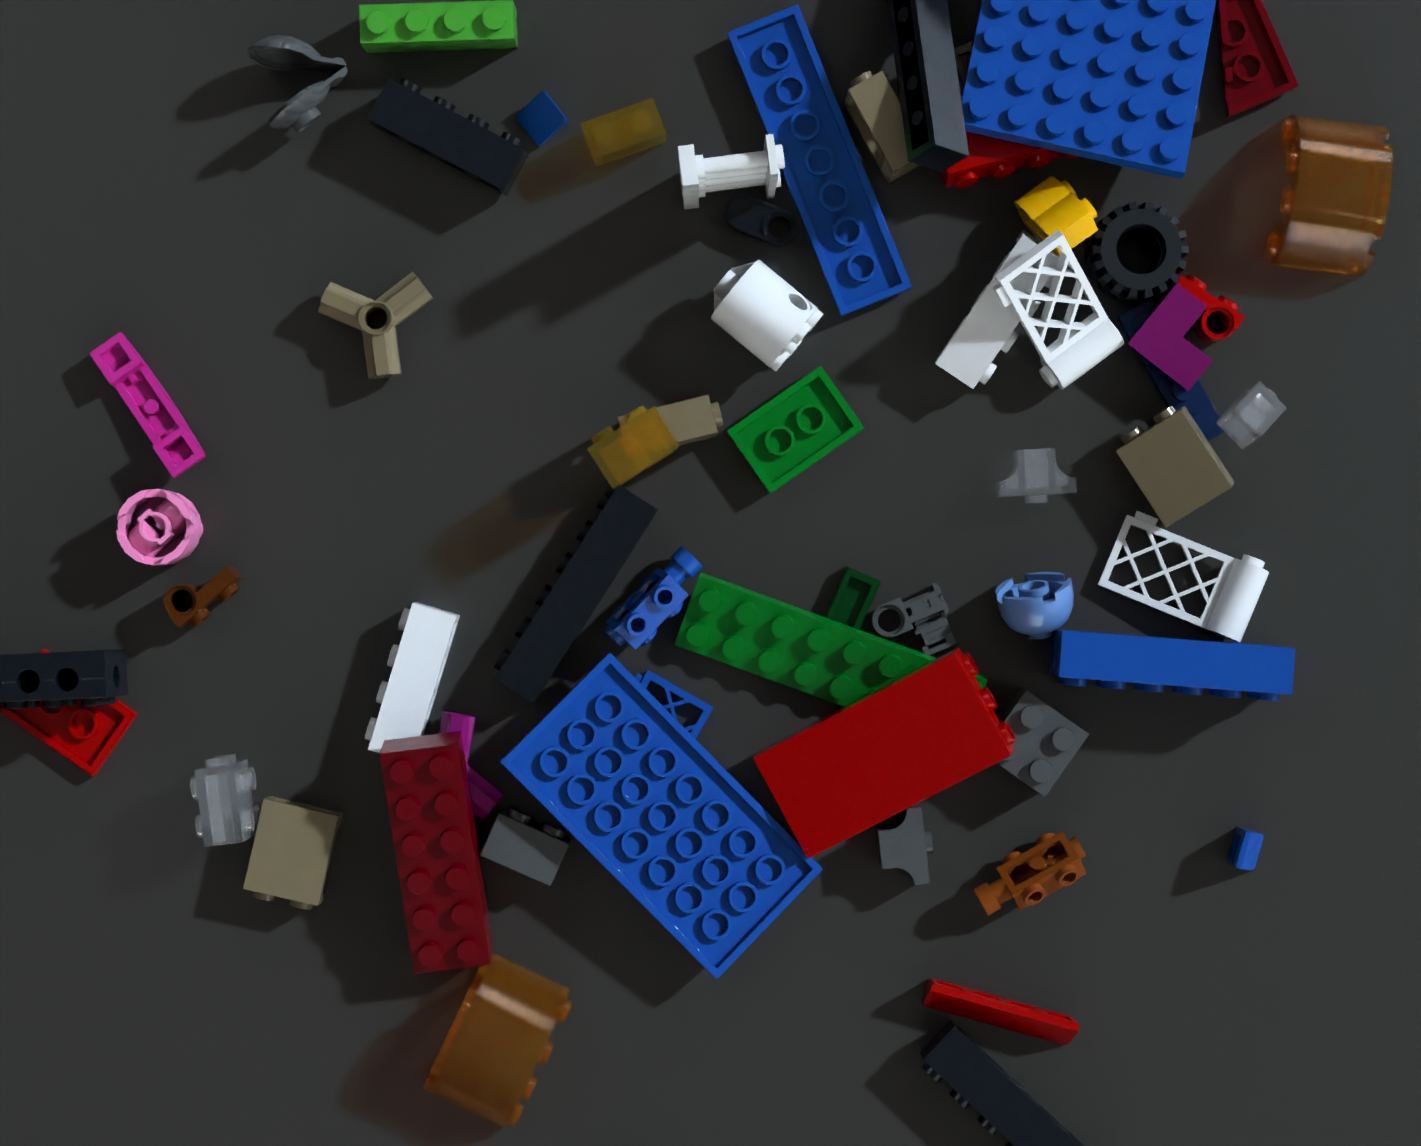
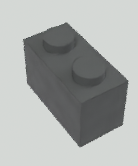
(526, 846)

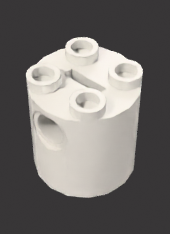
(763, 312)

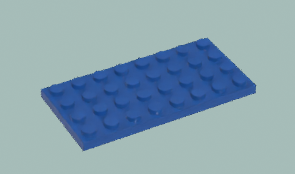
(661, 815)

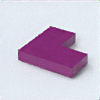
(1162, 338)

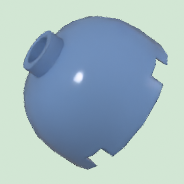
(1036, 605)

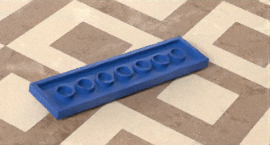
(819, 160)

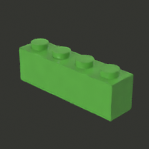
(438, 26)

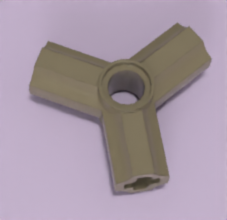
(355, 309)

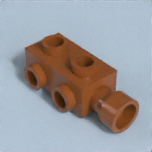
(1035, 873)

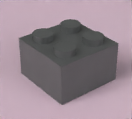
(1043, 741)

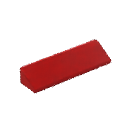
(1000, 1012)

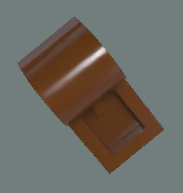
(220, 588)

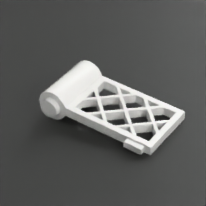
(1079, 343)
(1231, 597)

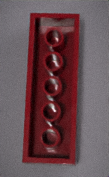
(437, 852)

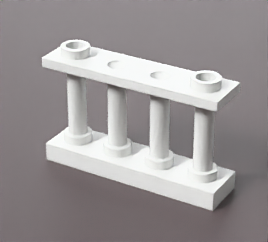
(729, 172)

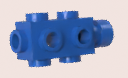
(656, 605)

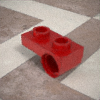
(1222, 307)

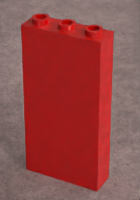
(885, 752)

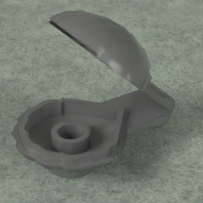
(293, 54)

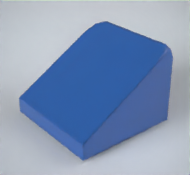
(542, 119)
(1245, 849)

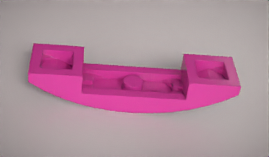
(149, 404)

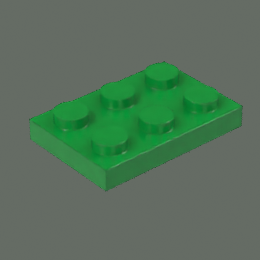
(795, 429)

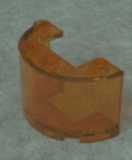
(1333, 196)
(498, 1041)

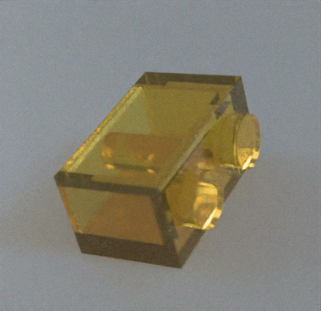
(624, 132)
(633, 446)

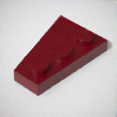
(1250, 56)

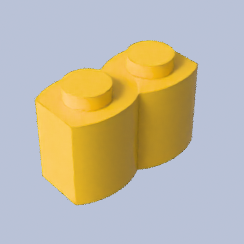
(1056, 207)

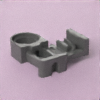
(925, 617)

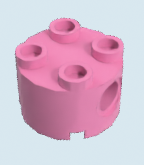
(158, 527)

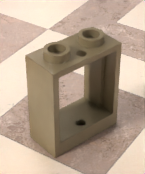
(879, 122)
(690, 419)

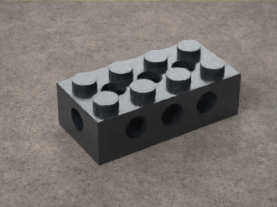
(62, 678)

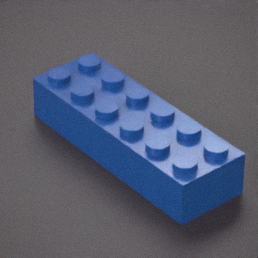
(1175, 662)

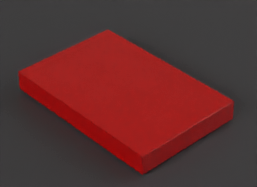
(77, 732)

